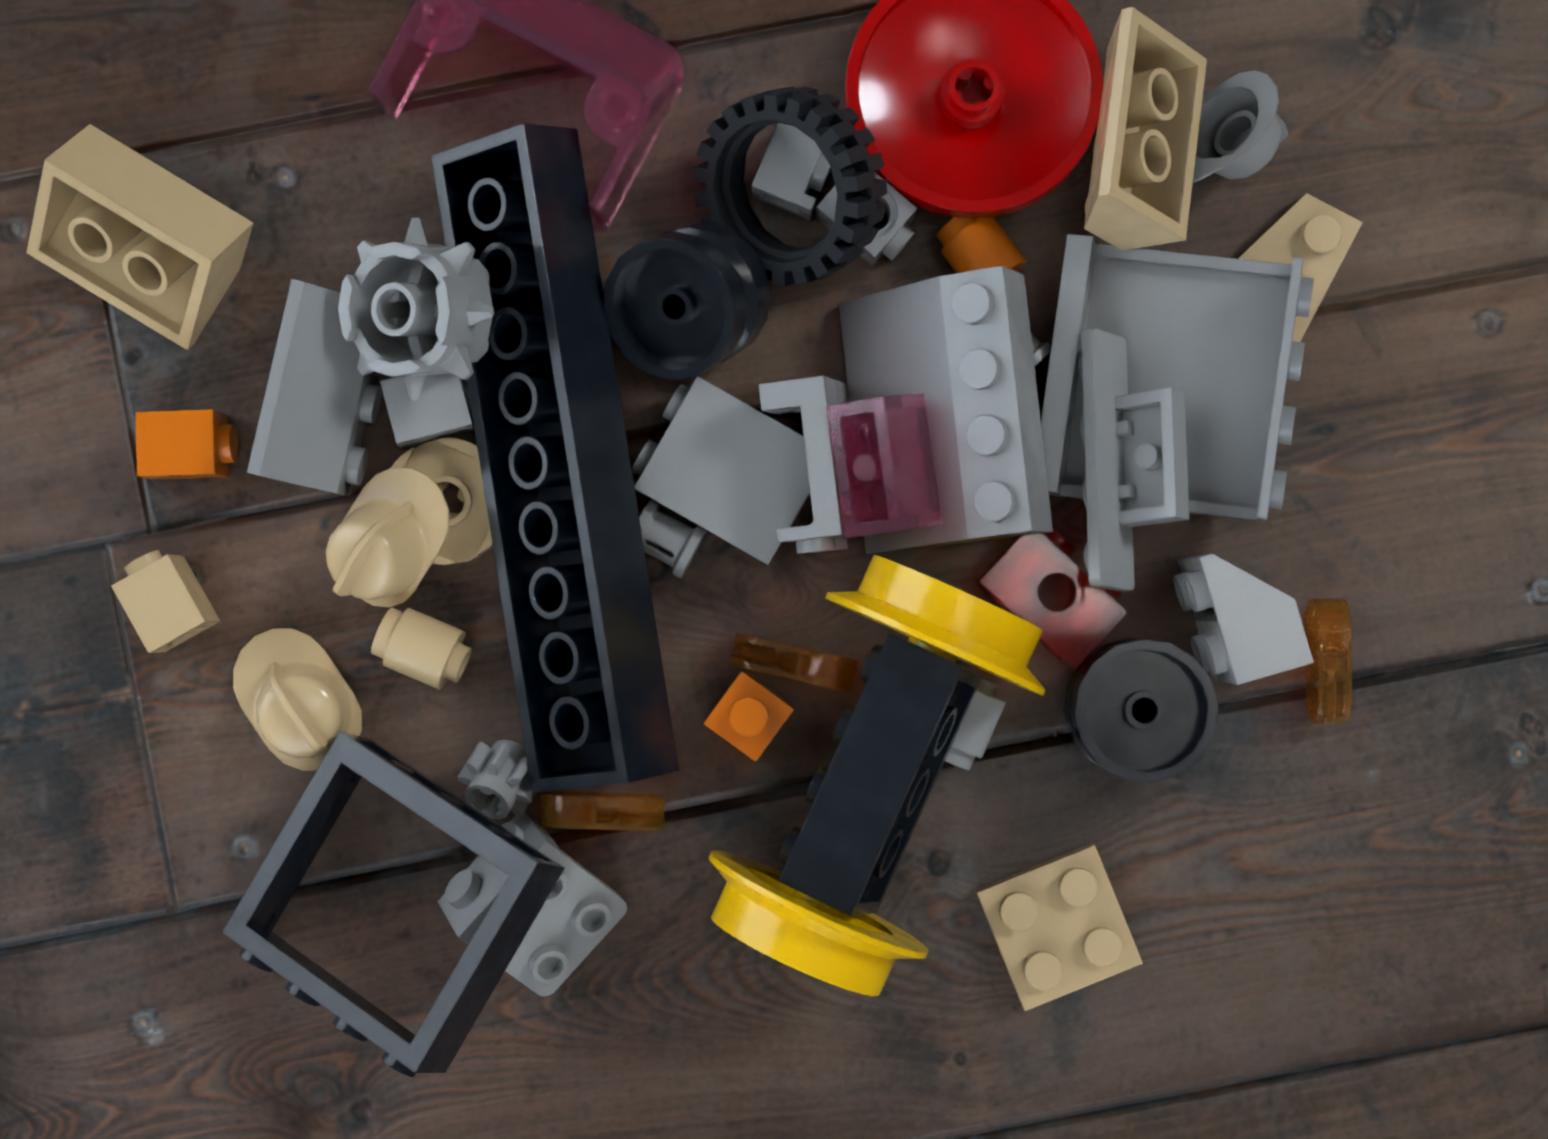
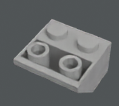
(1241, 621)

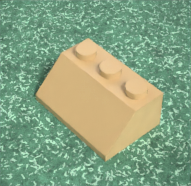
(1145, 136)
(136, 235)

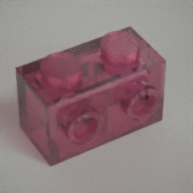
(884, 464)

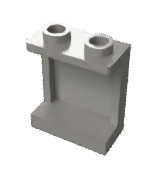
(810, 400)
(726, 469)

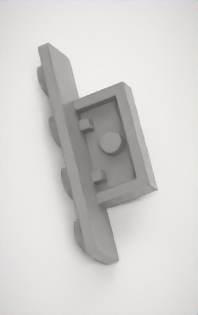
(1131, 459)

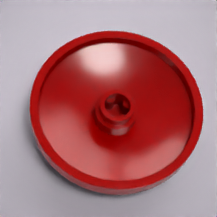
(975, 99)

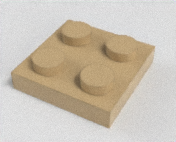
(1058, 926)

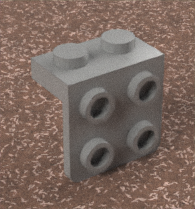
(566, 928)

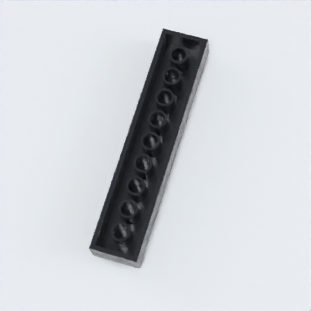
(558, 466)

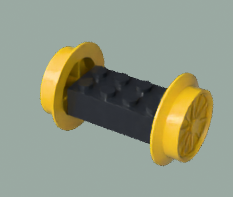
(873, 793)

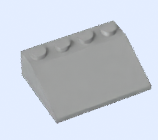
(972, 357)

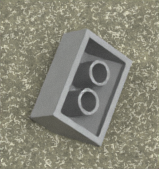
(314, 399)

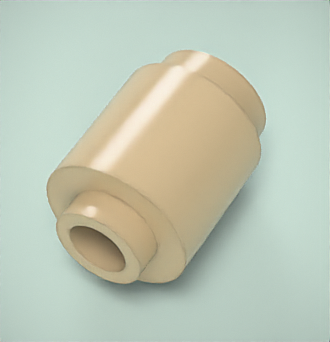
(421, 647)

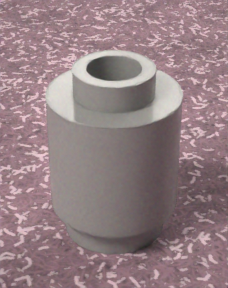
(976, 726)

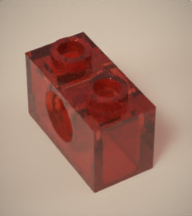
(1014, 586)

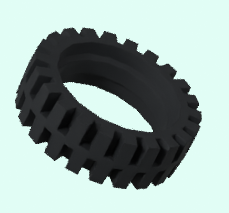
(842, 148)

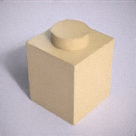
(164, 601)

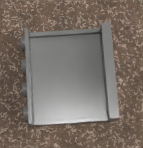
(1191, 326)

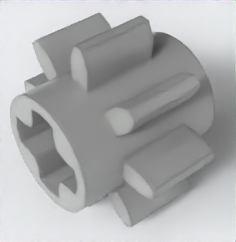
(497, 779)

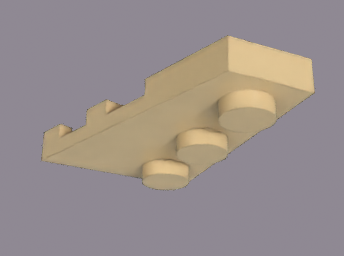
(1313, 233)

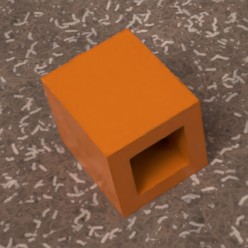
(185, 444)
(749, 715)

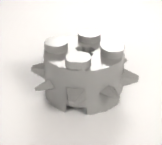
(417, 309)

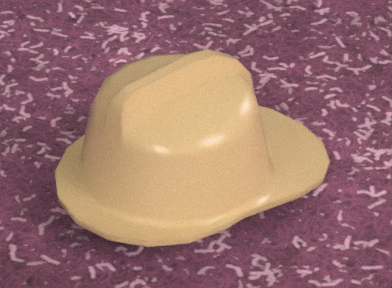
(388, 537)
(294, 696)

